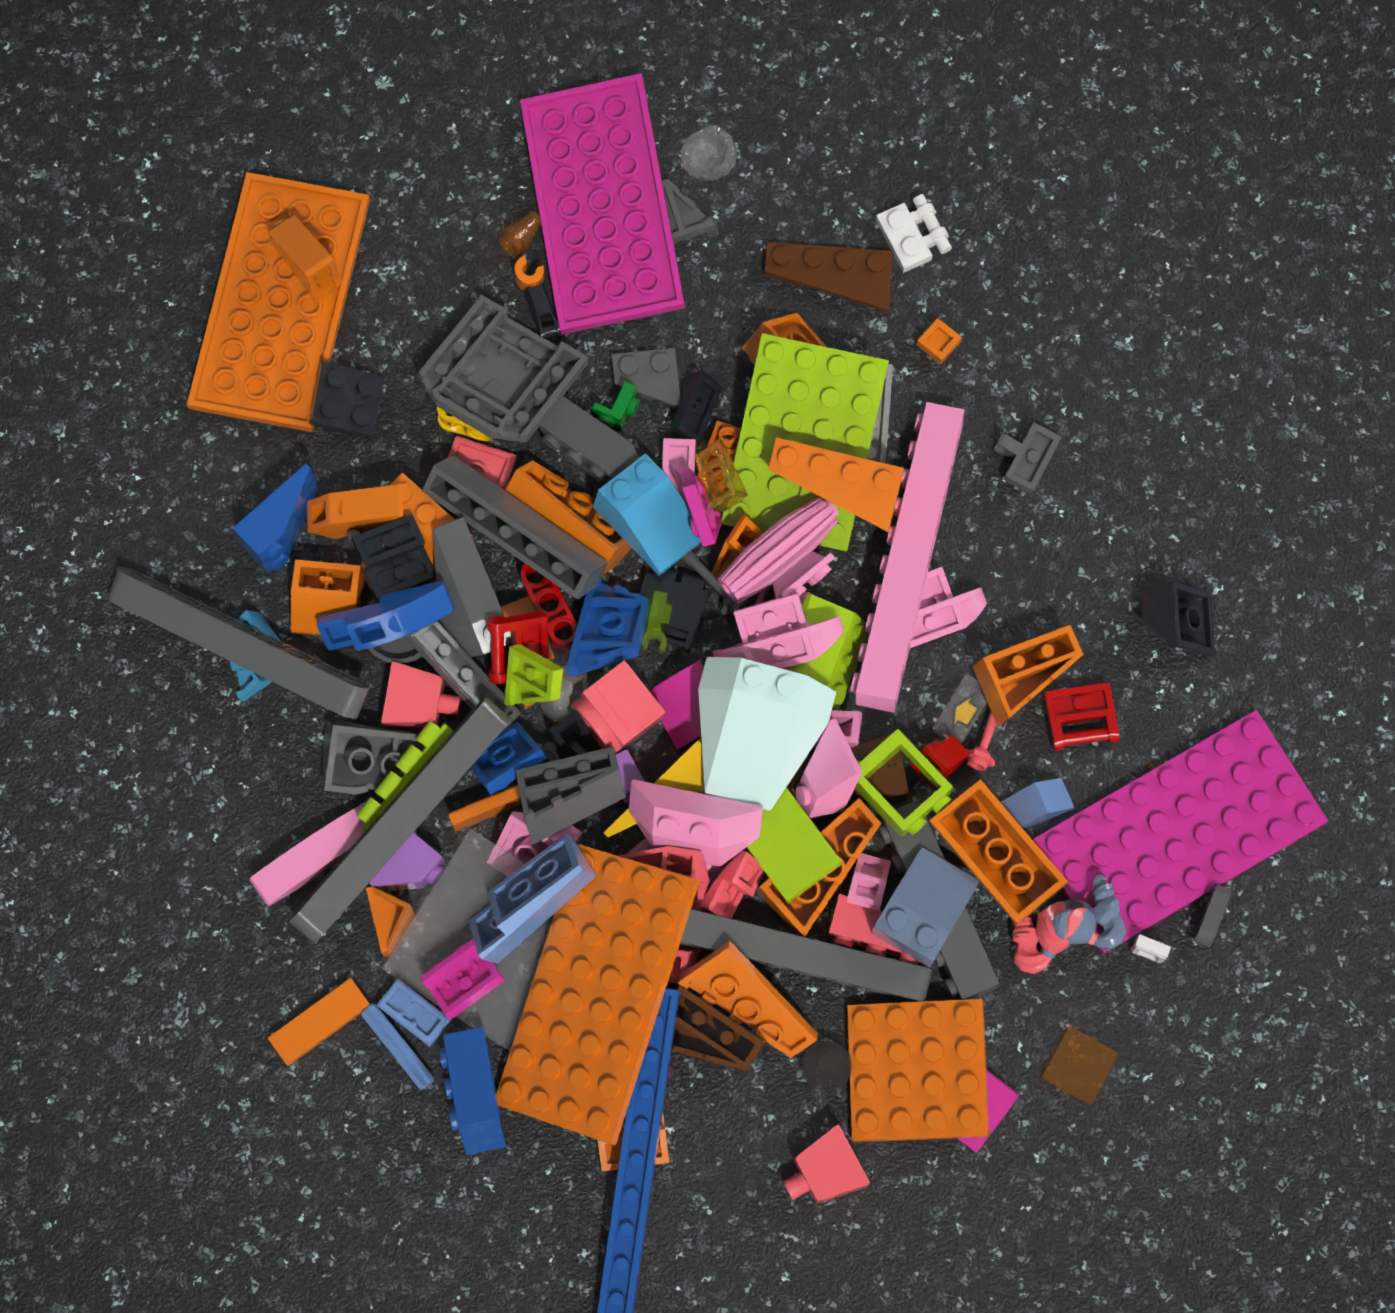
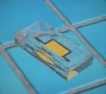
(961, 710)

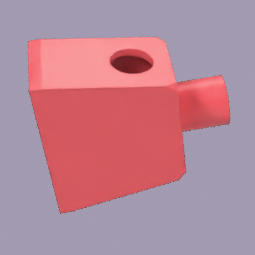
(416, 699)
(827, 1169)

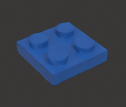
(508, 752)

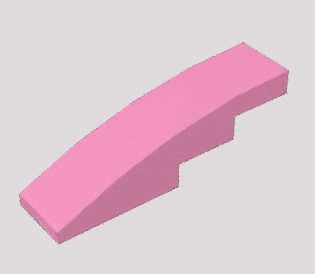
(308, 858)

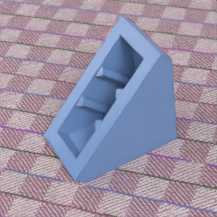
(1038, 802)

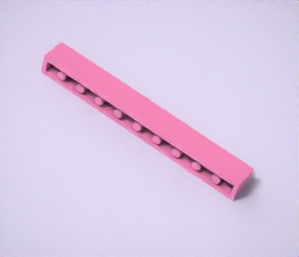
(909, 557)

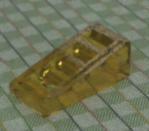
(736, 490)

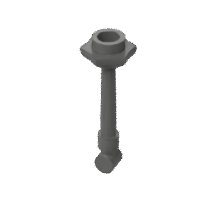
(728, 605)

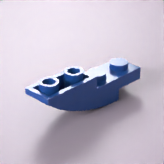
(386, 621)

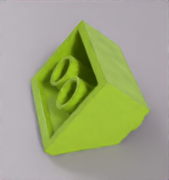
(839, 662)

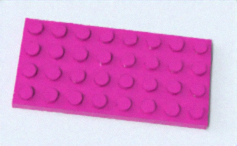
(602, 204)
(1186, 825)

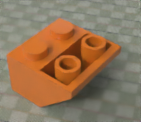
(321, 591)

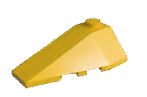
(683, 774)

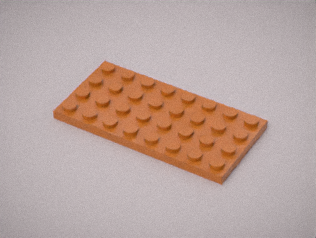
(263, 323)
(597, 997)

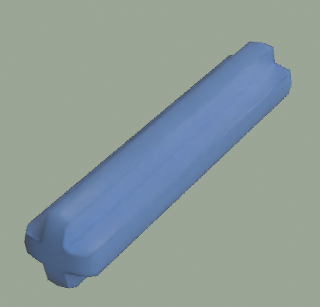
(397, 1046)

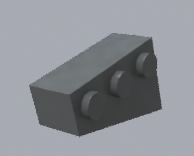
(587, 442)
(568, 791)

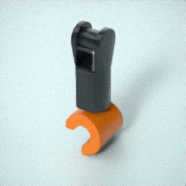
(537, 298)

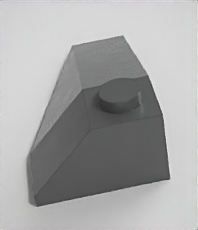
(468, 586)
(362, 755)

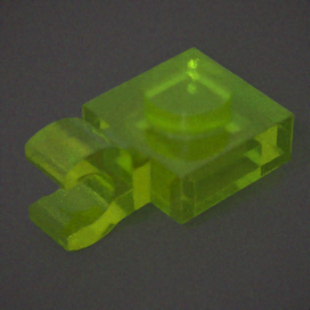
(659, 614)

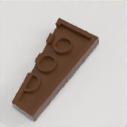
(839, 271)

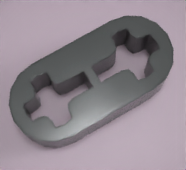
(1212, 915)

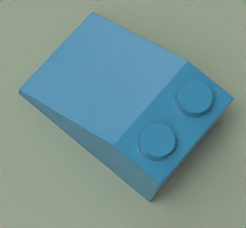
(648, 514)

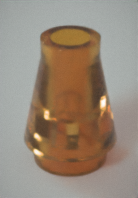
(518, 236)

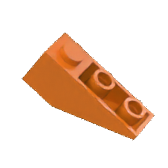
(358, 509)

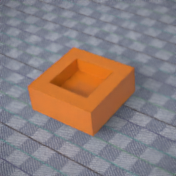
(939, 341)

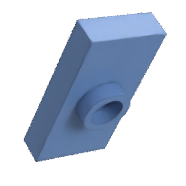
(413, 1013)

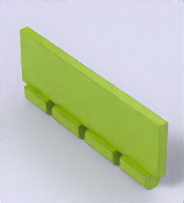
(410, 763)

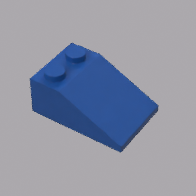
(275, 524)

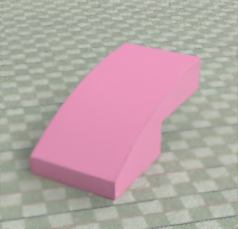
(869, 881)

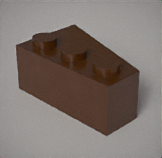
(712, 1035)

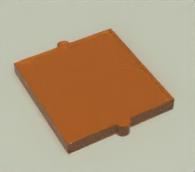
(1080, 1065)

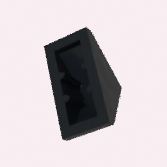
(572, 736)

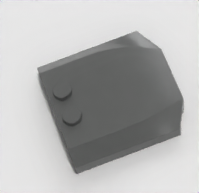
(499, 373)

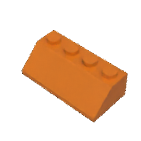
(999, 852)

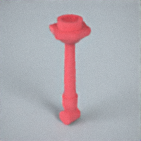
(980, 757)

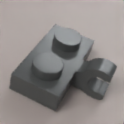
(1029, 457)

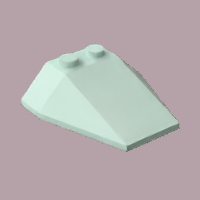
(757, 727)

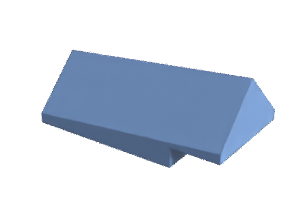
(529, 898)

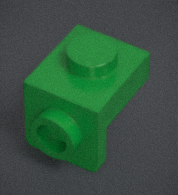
(625, 406)

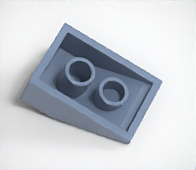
(925, 907)

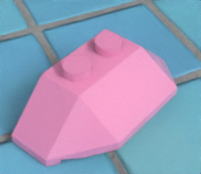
(694, 820)

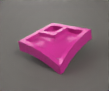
(705, 521)

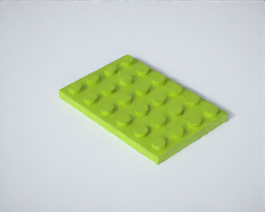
(808, 398)

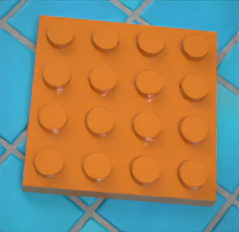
(918, 1070)

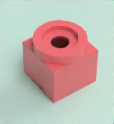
(618, 708)

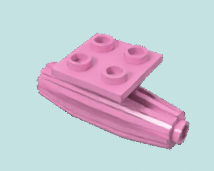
(783, 555)

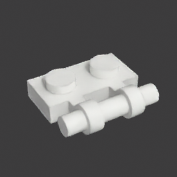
(904, 237)

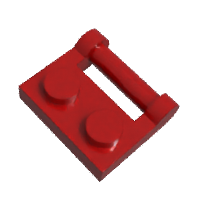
(526, 629)
(1081, 705)

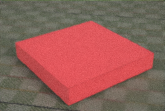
(486, 460)

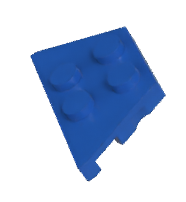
(608, 628)

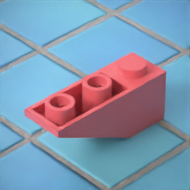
(854, 925)

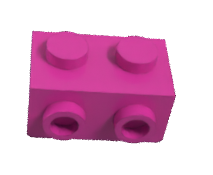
(461, 979)

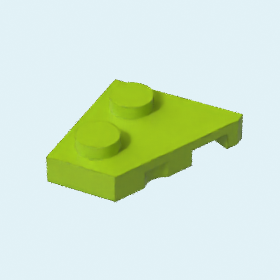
(531, 677)

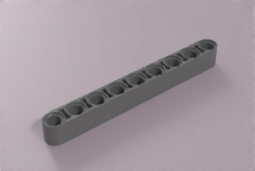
(238, 642)
(399, 820)
(809, 956)

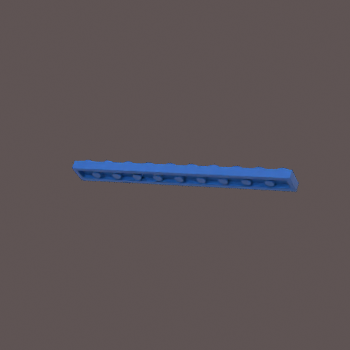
(638, 1166)

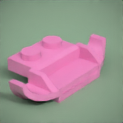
(942, 612)
(780, 635)

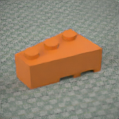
(1022, 671)

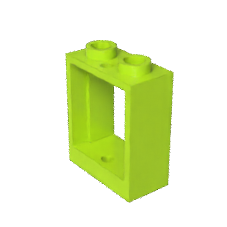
(877, 759)

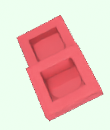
(737, 879)

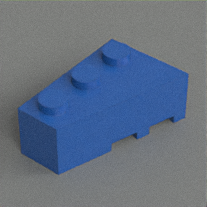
(473, 1090)

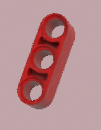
(557, 619)

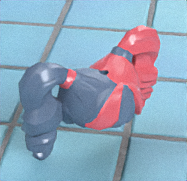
(1069, 924)

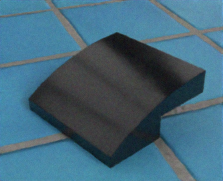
(393, 557)

